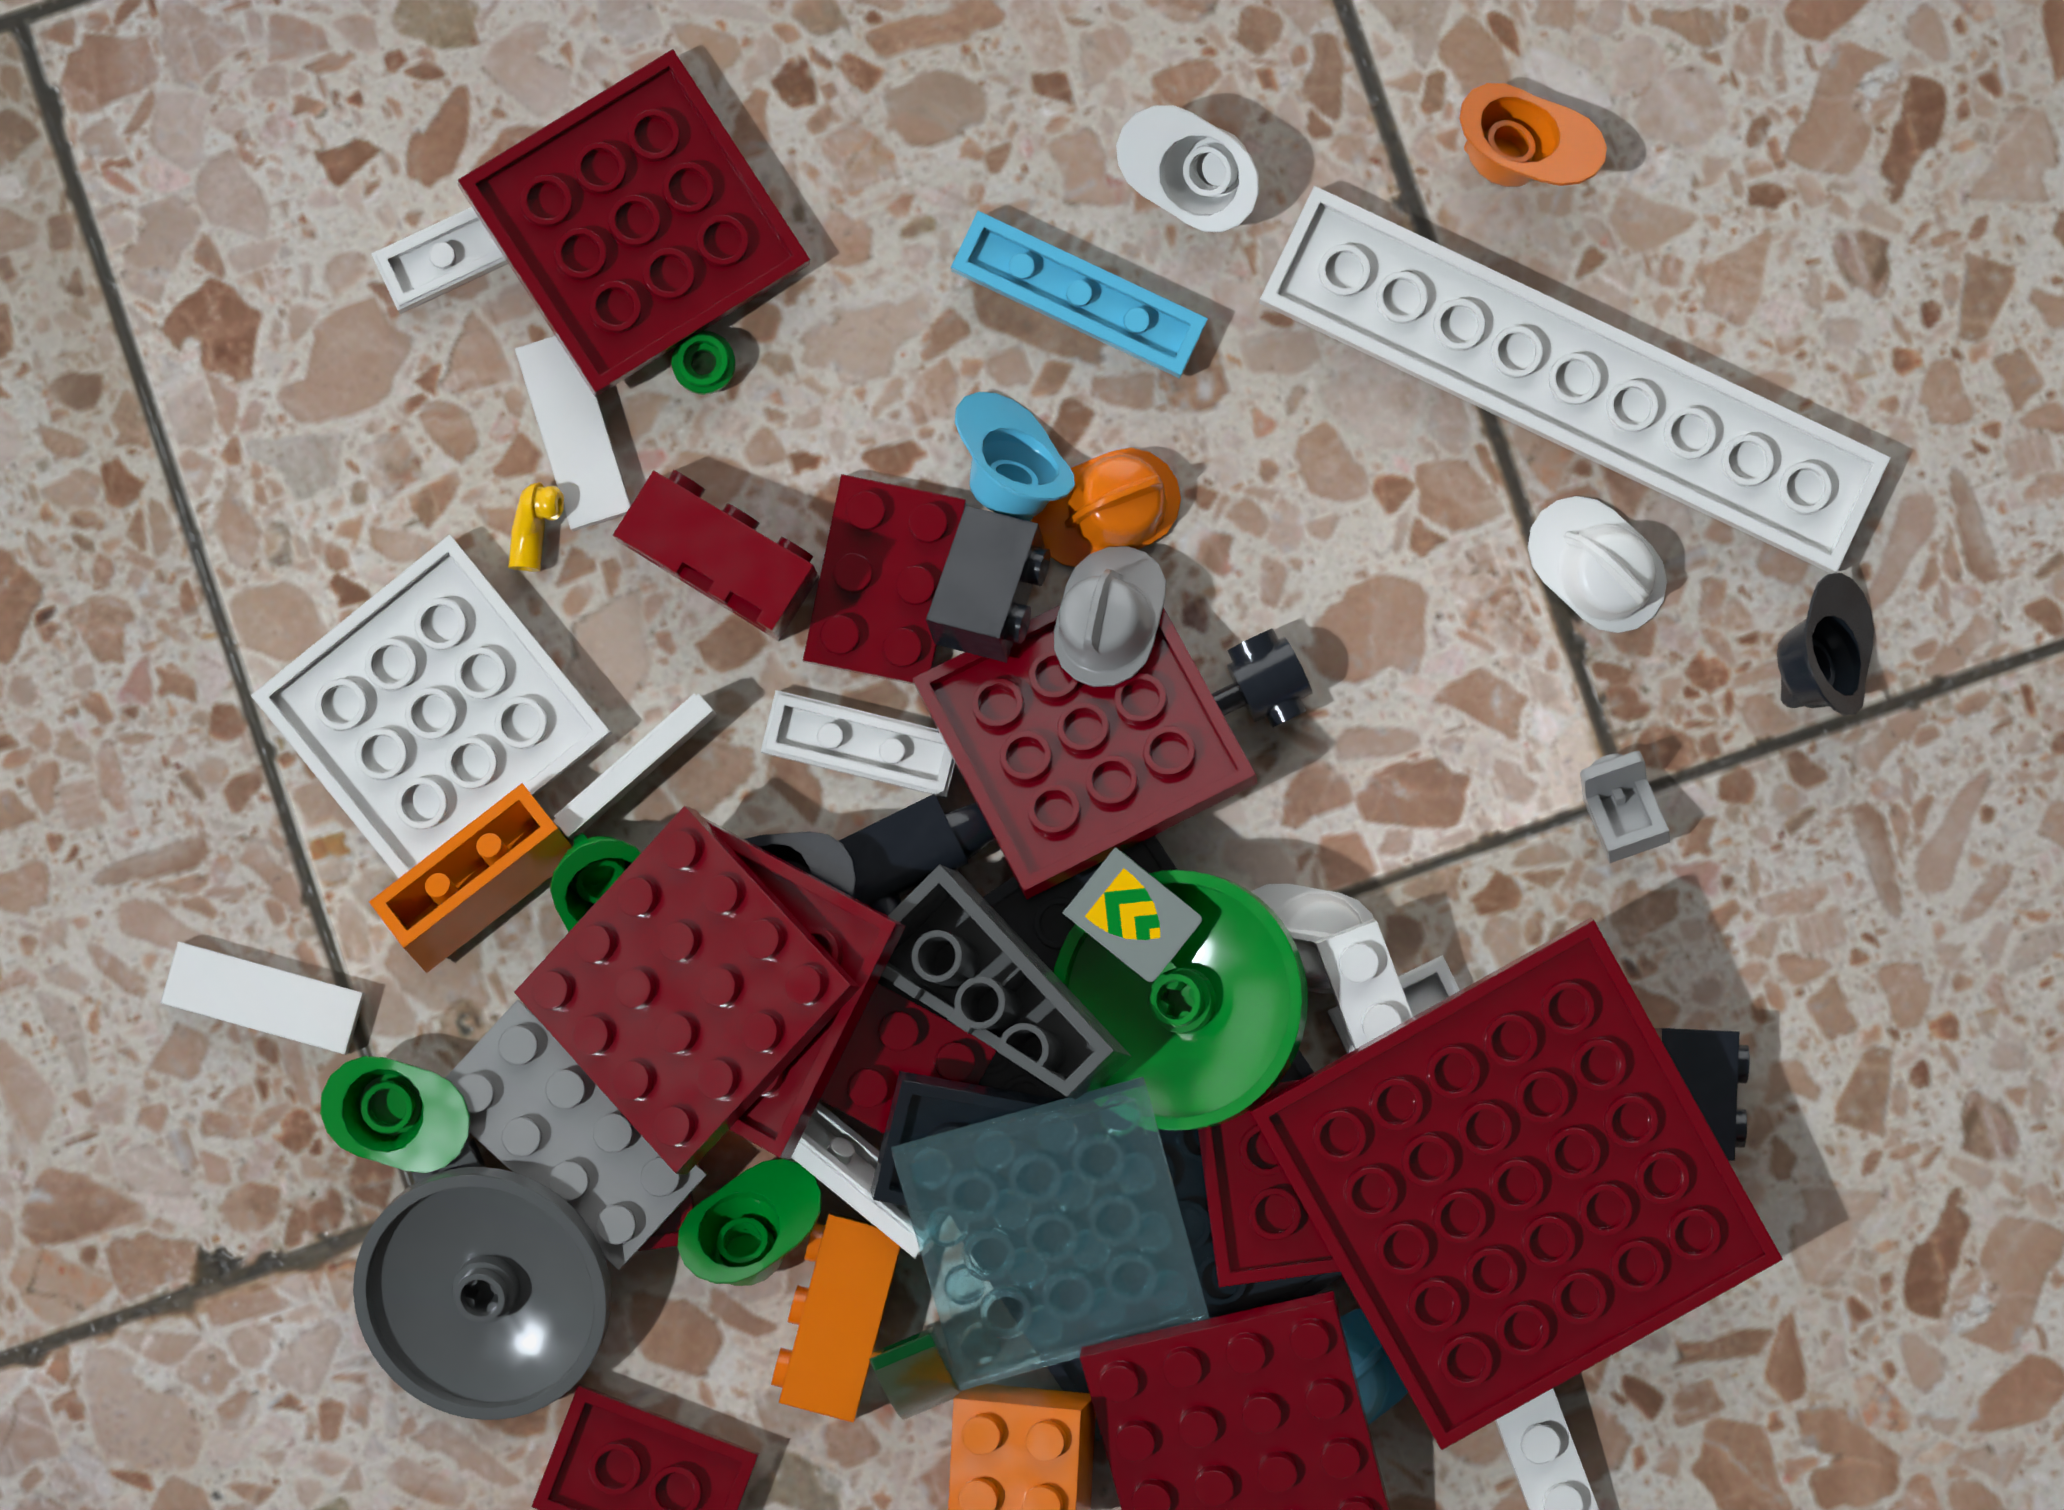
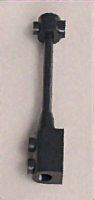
(908, 845)

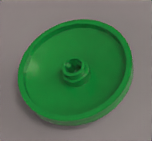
(1215, 1020)

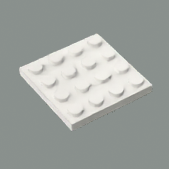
(429, 708)

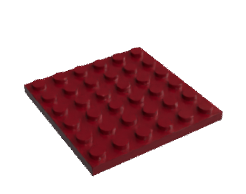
(1516, 1183)

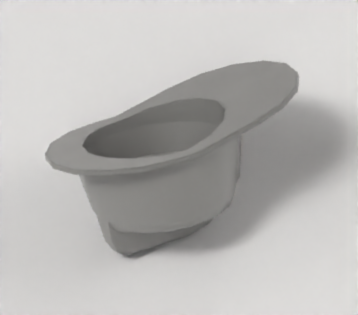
(1109, 616)

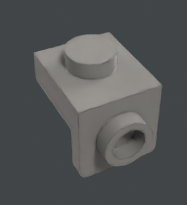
(1623, 806)

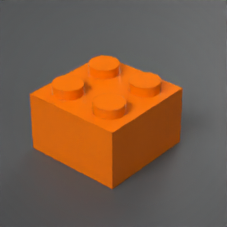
(1021, 1449)

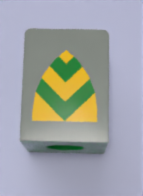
(1133, 915)

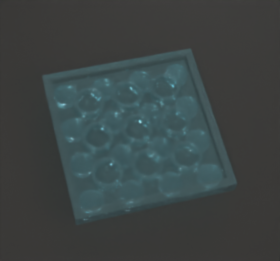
(1050, 1232)

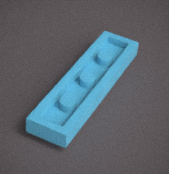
(1078, 294)

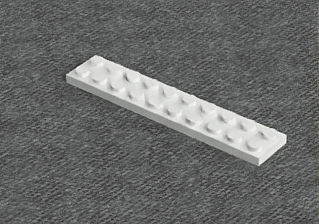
(1574, 380)

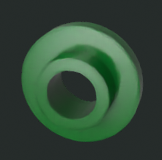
(704, 343)

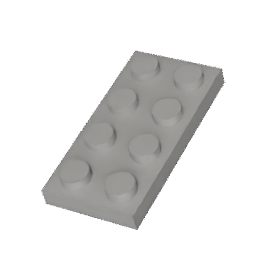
(562, 1131)

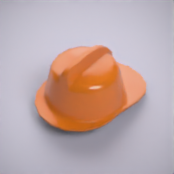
(1528, 138)
(1115, 502)

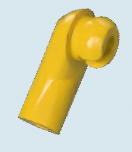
(528, 527)

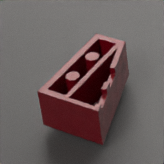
(718, 552)

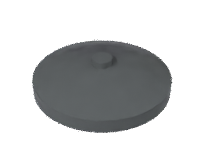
(482, 1293)

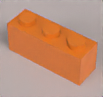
(472, 878)
(837, 1317)

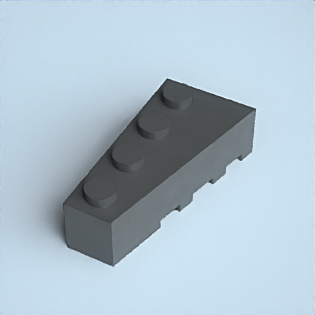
(994, 986)

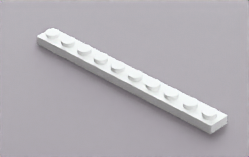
(1537, 1431)

